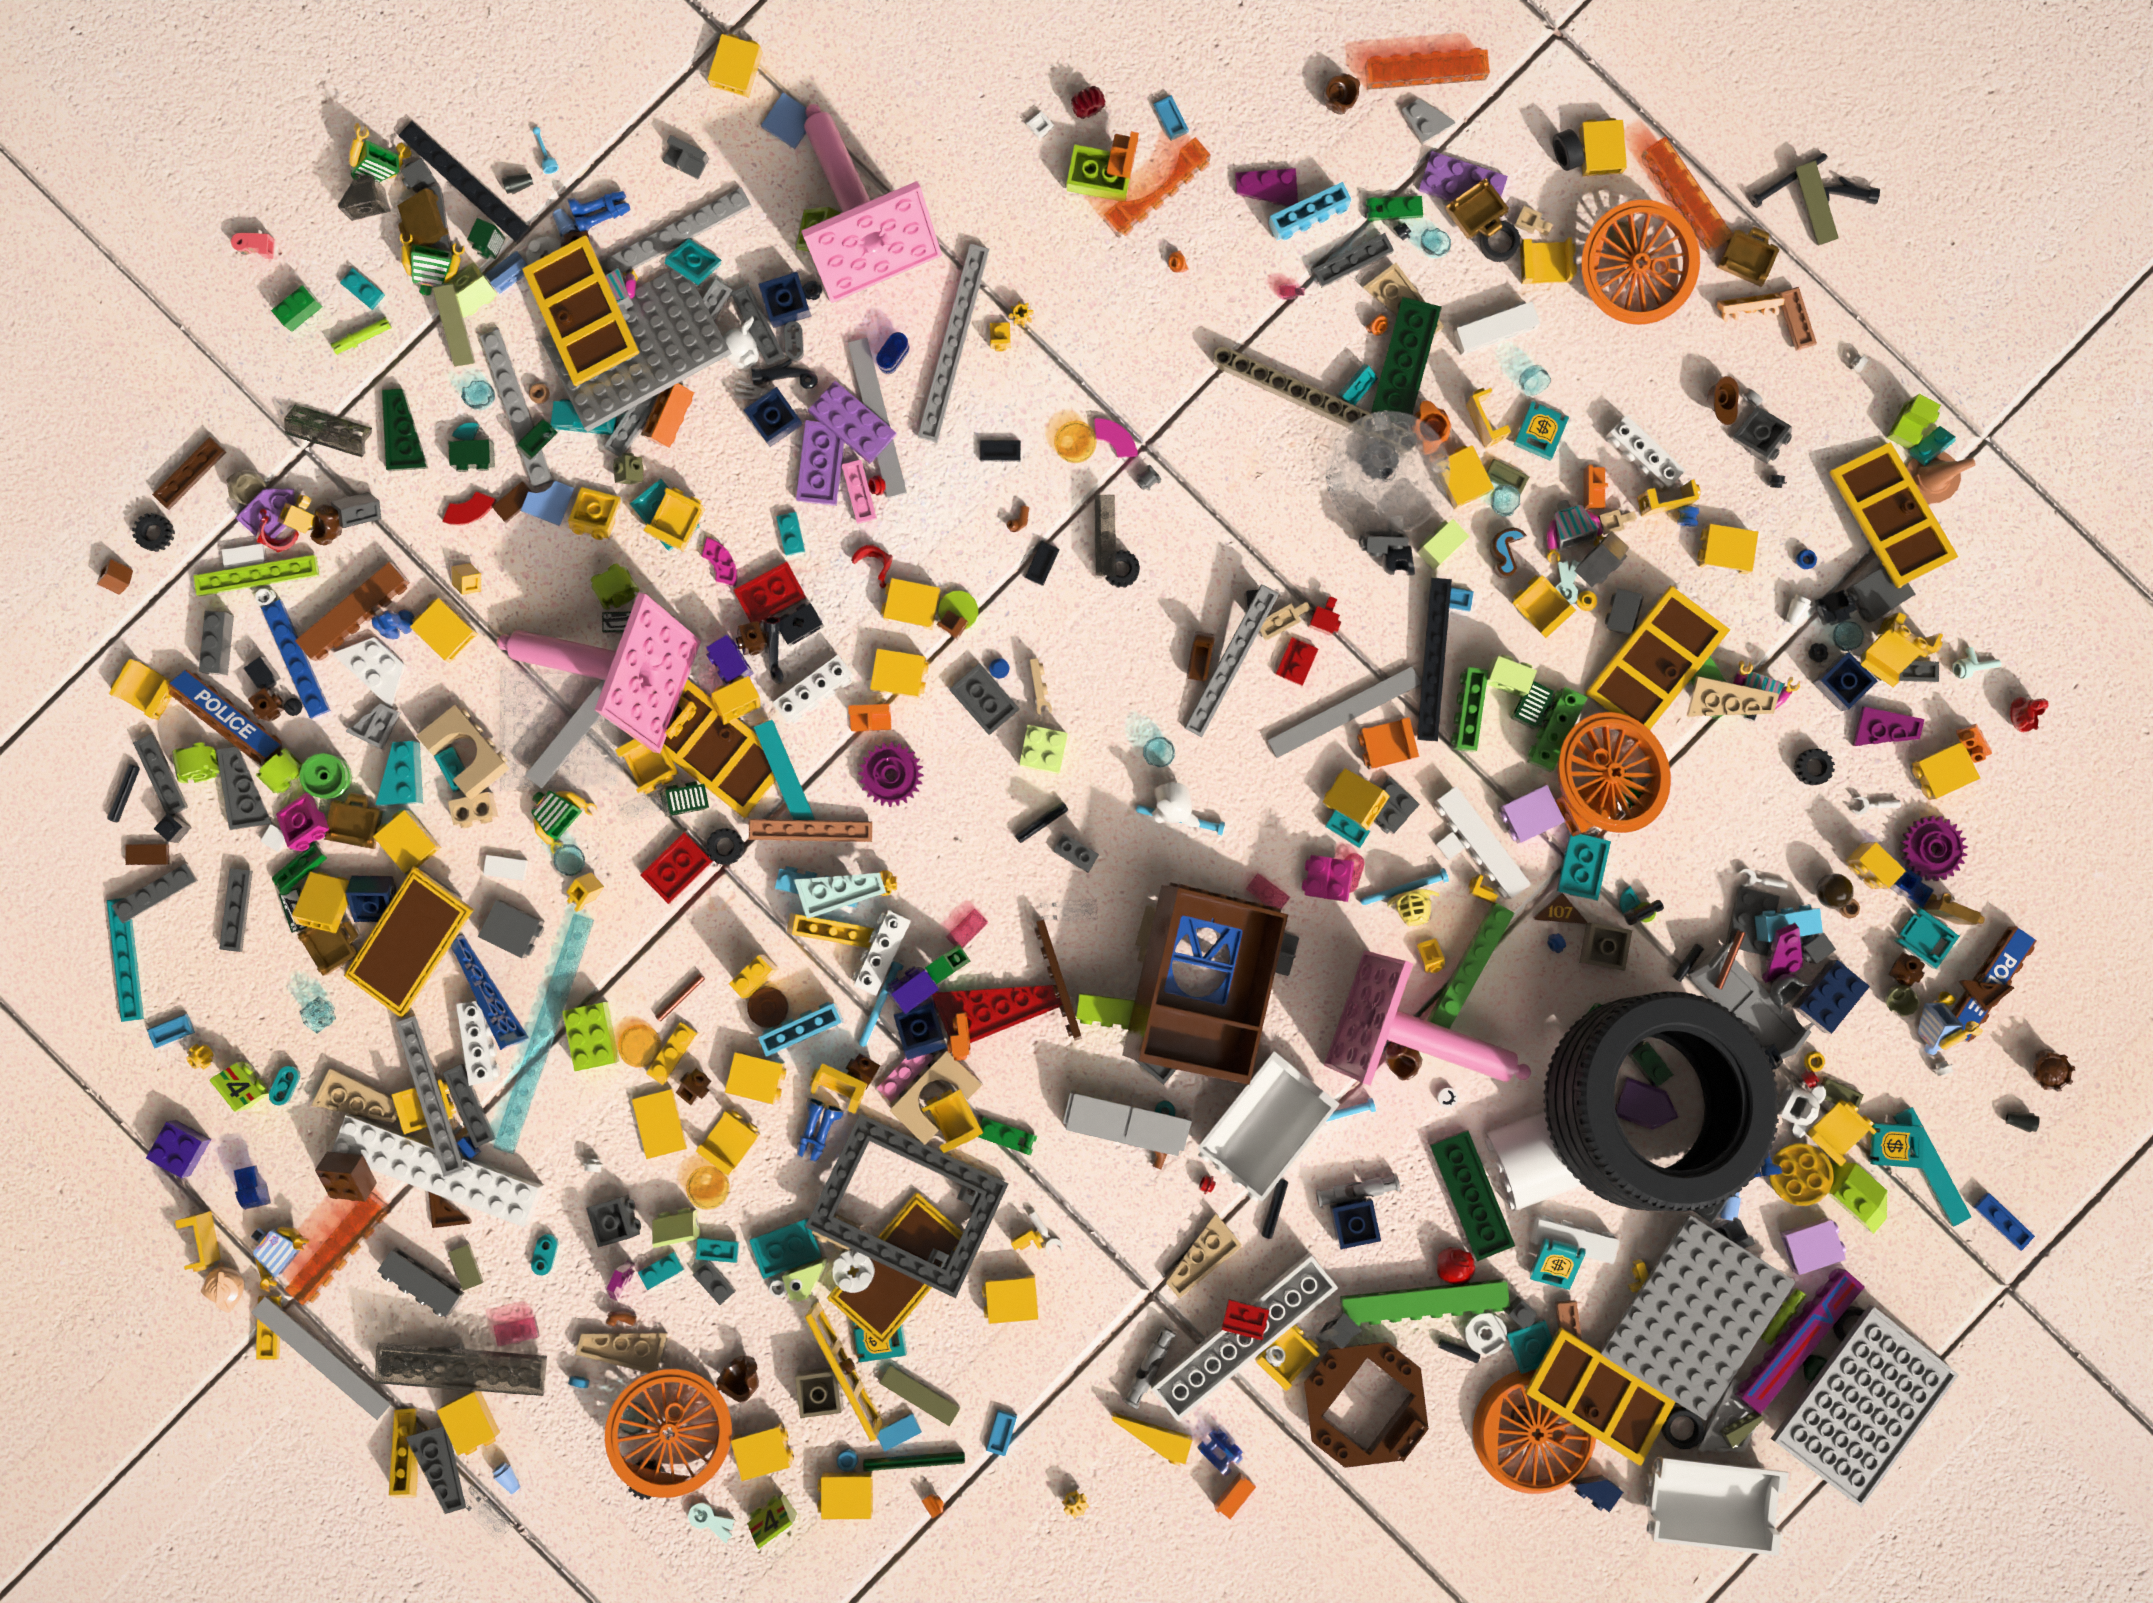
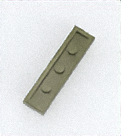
(1816, 203)
(453, 324)
(919, 1395)

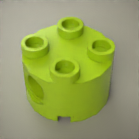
(614, 587)
(195, 763)
(280, 771)

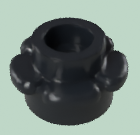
(1402, 231)
(812, 285)
(1776, 481)
(1818, 658)

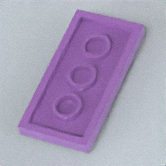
(1451, 177)
(852, 422)
(820, 465)

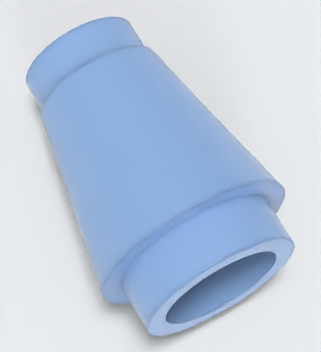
(564, 222)
(506, 1477)

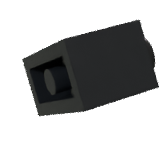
(794, 634)

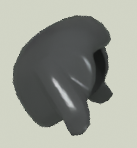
(1785, 988)

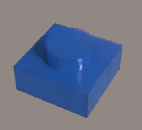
(467, 1148)

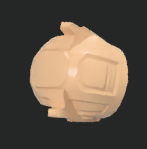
(223, 1287)

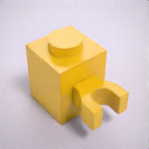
(296, 516)
(584, 890)

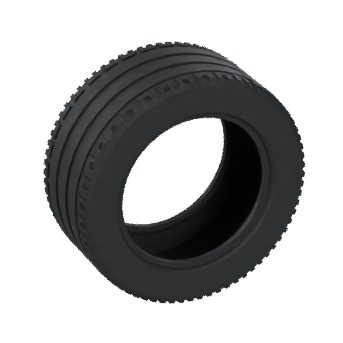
(1736, 1092)

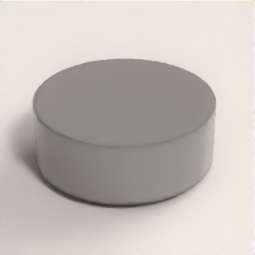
(1752, 397)

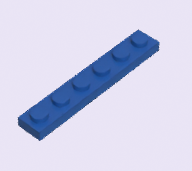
(295, 659)

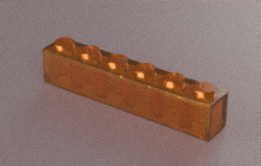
(1427, 69)
(1686, 195)
(337, 1248)

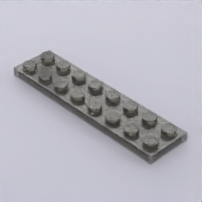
(460, 1369)

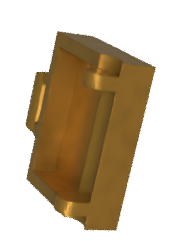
(1477, 210)
(421, 219)
(1748, 256)
(352, 823)
(1952, 911)
(330, 949)

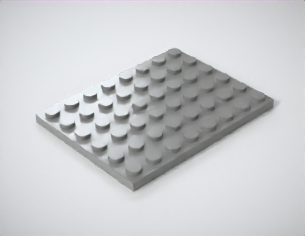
(673, 342)
(1697, 1317)
(1865, 1406)

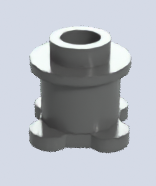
(1148, 478)

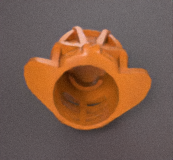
(1435, 418)

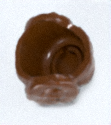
(1341, 93)
(325, 525)
(1403, 1061)

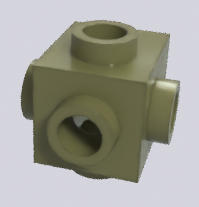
(628, 469)

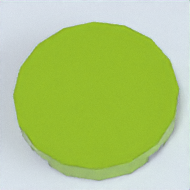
(961, 604)

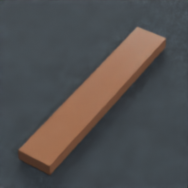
(810, 830)

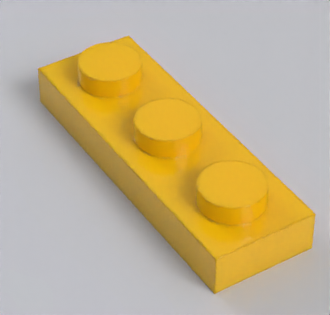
(672, 1053)
(267, 1341)

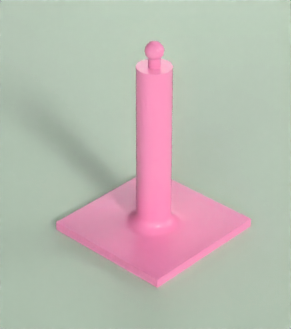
(870, 236)
(640, 678)
(1373, 1018)

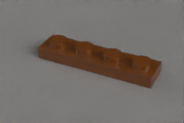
(189, 473)

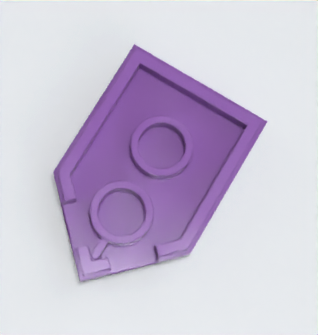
(271, 500)
(1645, 1105)

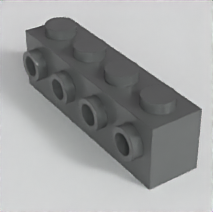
(420, 1282)

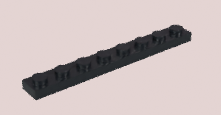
(464, 182)
(1434, 659)

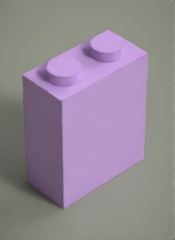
(1531, 814)
(1813, 1245)

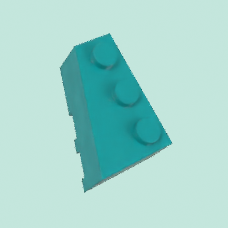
(566, 418)
(402, 776)

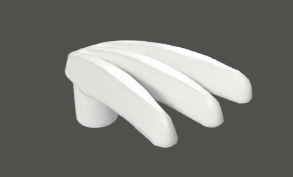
(757, 393)

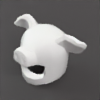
(742, 346)
(1174, 805)
(1801, 1107)

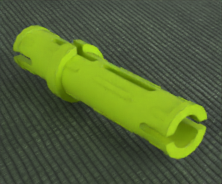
(360, 336)
(1780, 1320)

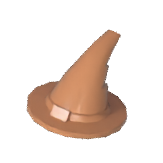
(1939, 477)

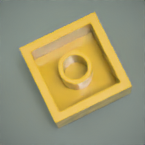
(735, 699)
(1875, 866)

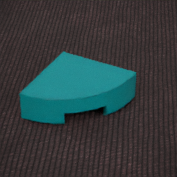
(466, 431)
(1628, 900)

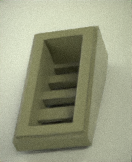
(1740, 1429)

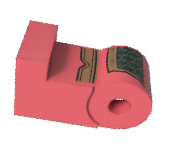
(254, 243)

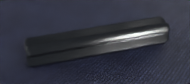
(123, 793)
(1041, 822)
(1274, 1209)

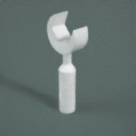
(1878, 804)
(1764, 881)
(1044, 1231)

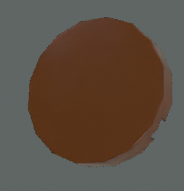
(767, 1007)

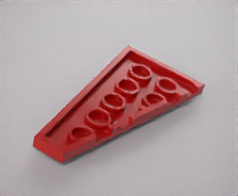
(994, 1009)

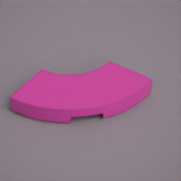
(1116, 436)
(721, 560)

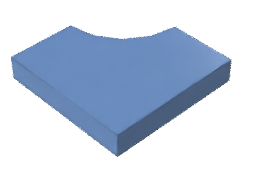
(549, 504)

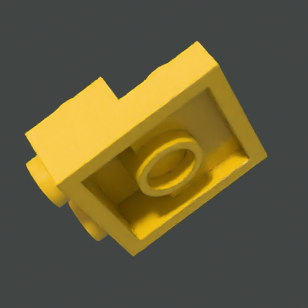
(594, 513)

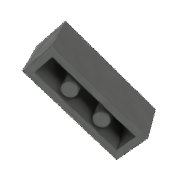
(216, 643)

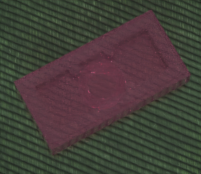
(1267, 892)
(967, 929)
(516, 1331)

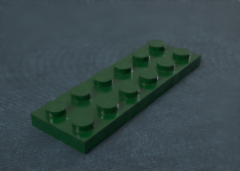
(1406, 356)
(1472, 1195)

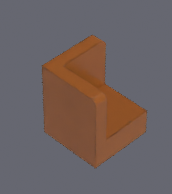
(114, 577)
(952, 624)

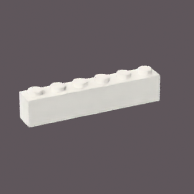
(1482, 843)

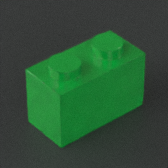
(296, 308)
(947, 964)

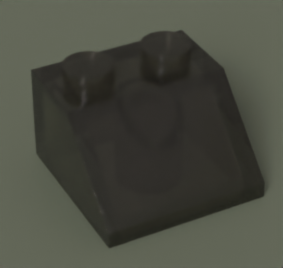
(364, 199)

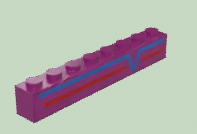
(1799, 1340)

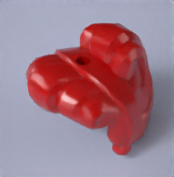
(2025, 713)
(1455, 1265)

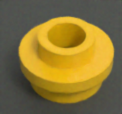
(1582, 605)
(1819, 1064)

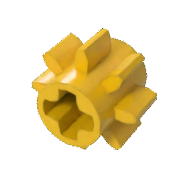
(1015, 315)
(889, 881)
(199, 1056)
(1075, 1504)

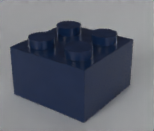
(784, 300)
(773, 417)
(1845, 681)
(920, 1031)
(1355, 1223)

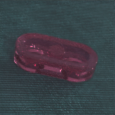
(1357, 871)

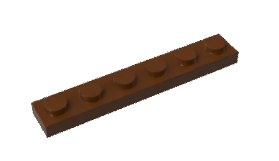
(1060, 988)

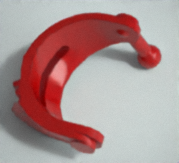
(275, 544)
(873, 551)

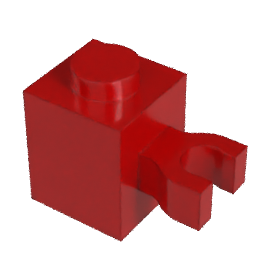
(1324, 619)

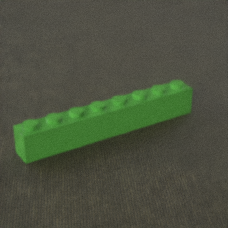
(1470, 966)
(1426, 1301)

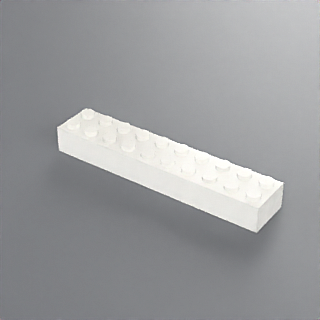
(417, 1164)
(1226, 1353)

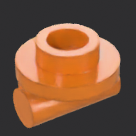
(1177, 262)
(1377, 325)
(933, 1505)

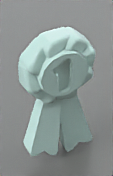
(1567, 579)
(702, 1516)

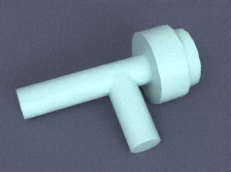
(1965, 667)

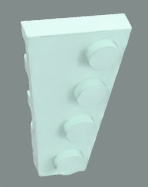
(831, 893)

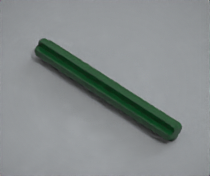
(914, 1461)

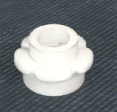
(1859, 362)
(260, 594)
(1943, 1068)
(592, 1165)
(778, 1293)
(1275, 1351)

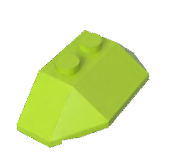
(1859, 1195)

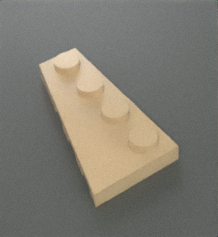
(1391, 287)
(1724, 698)
(351, 1096)
(1206, 1253)
(631, 1351)

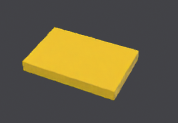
(659, 1124)

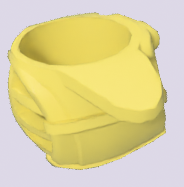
(1413, 906)

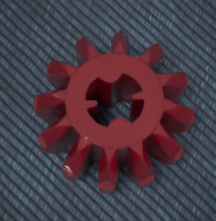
(1088, 102)

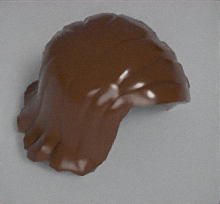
(739, 1378)

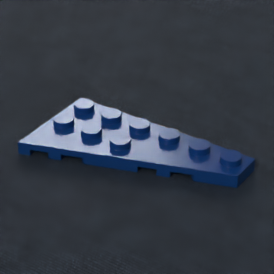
(495, 1009)

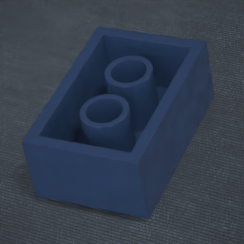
(1831, 996)

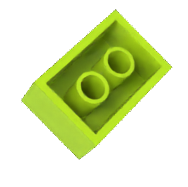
(1090, 176)
(1104, 1010)
(591, 1036)

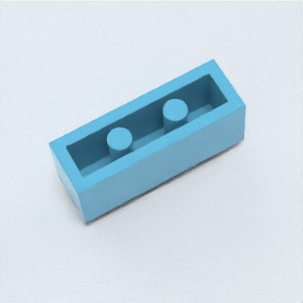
(1806, 918)

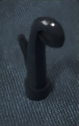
(1854, 191)
(781, 372)
(772, 629)

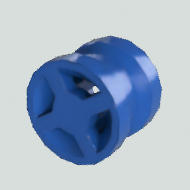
(1688, 516)

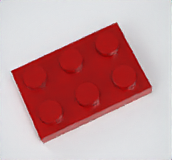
(770, 593)
(676, 868)

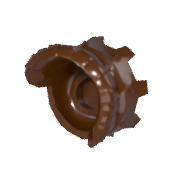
(2052, 1070)

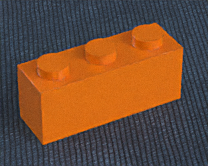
(667, 415)

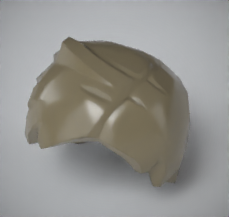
(245, 486)

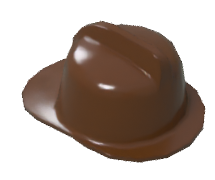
(1724, 400)

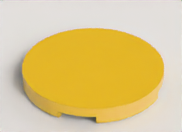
(1805, 1174)

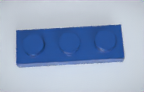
(2003, 1221)

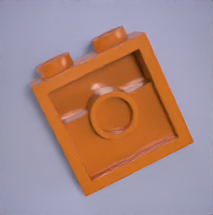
(959, 1043)

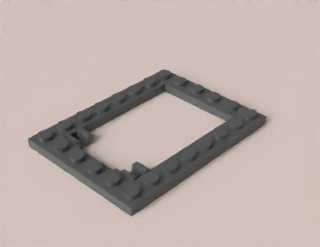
(984, 1205)

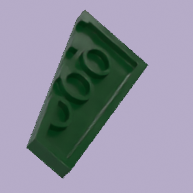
(401, 437)

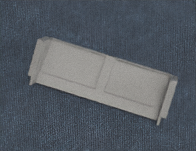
(1750, 1002)
(1126, 1124)

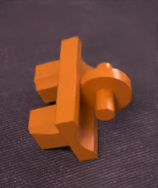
(1974, 743)

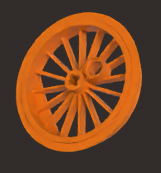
(1689, 273)
(1611, 774)
(1486, 1439)
(655, 1482)

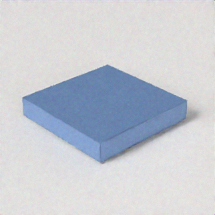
(786, 121)

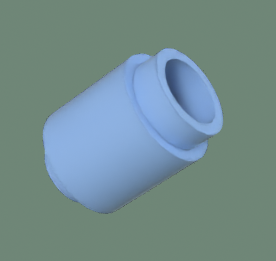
(1731, 1208)

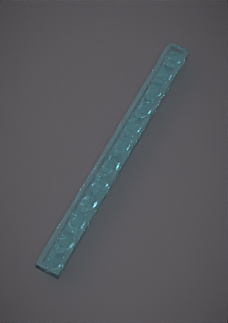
(543, 1033)

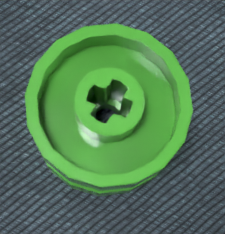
(313, 778)

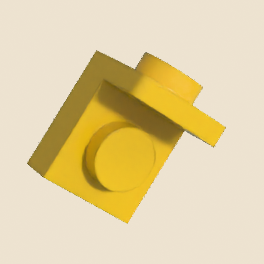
(1000, 336)
(1484, 893)
(1431, 956)
(1023, 1240)
(1639, 1272)

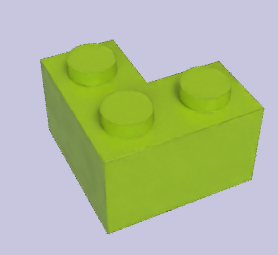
(1912, 419)

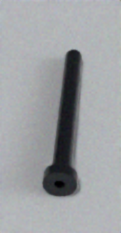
(1756, 199)

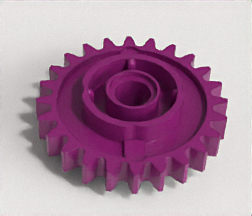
(875, 774)
(1948, 844)

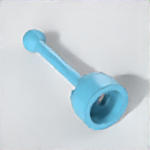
(548, 164)

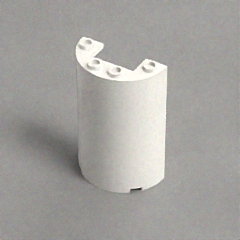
(1267, 1127)
(1530, 1162)
(1714, 1505)

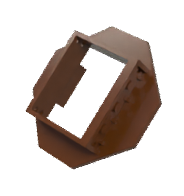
(1402, 1430)

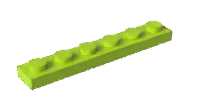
(256, 575)

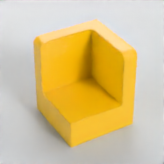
(466, 578)

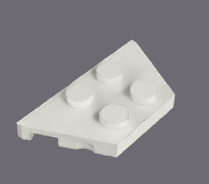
(374, 667)
(1727, 1411)

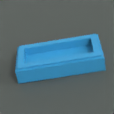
(1171, 118)
(1461, 599)
(171, 1031)
(899, 1432)
(1001, 1432)

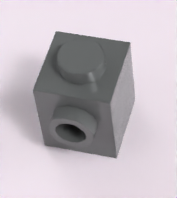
(417, 175)
(1816, 948)
(1521, 1313)

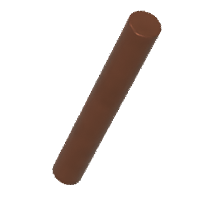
(1730, 959)
(680, 997)

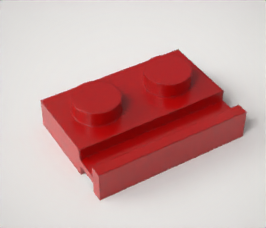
(1297, 661)
(1245, 1319)

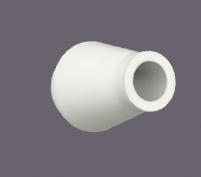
(1797, 609)

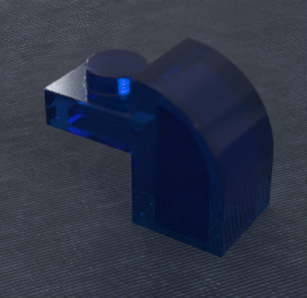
(1912, 888)
(250, 1190)

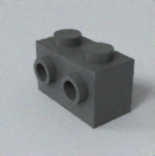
(1624, 611)

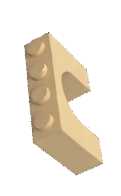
(453, 726)
(908, 1107)

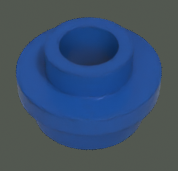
(1811, 556)
(1556, 943)

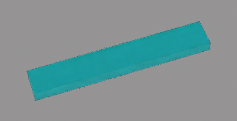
(783, 771)
(125, 966)
(1935, 1172)

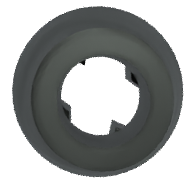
(517, 182)
(2024, 1121)

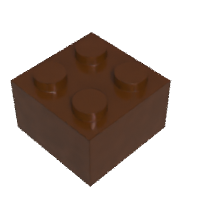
(346, 1176)

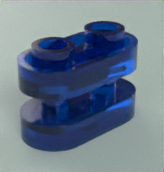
(893, 353)
(1219, 1439)

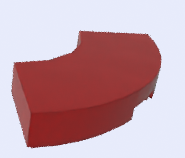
(469, 511)

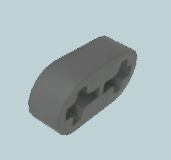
(789, 341)

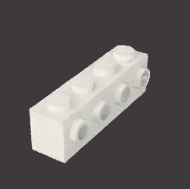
(1645, 454)
(813, 689)
(881, 952)
(477, 1044)

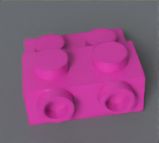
(302, 823)
(1328, 878)

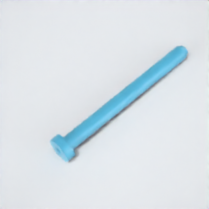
(1203, 824)
(1442, 876)
(879, 1003)
(1353, 1110)

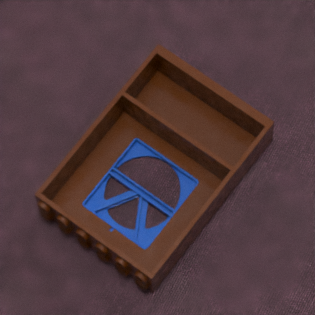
(1216, 1031)

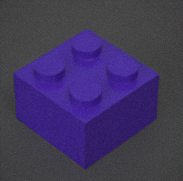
(729, 659)
(911, 989)
(178, 1148)

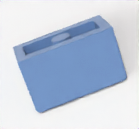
(507, 272)

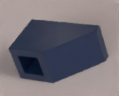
(1600, 1490)

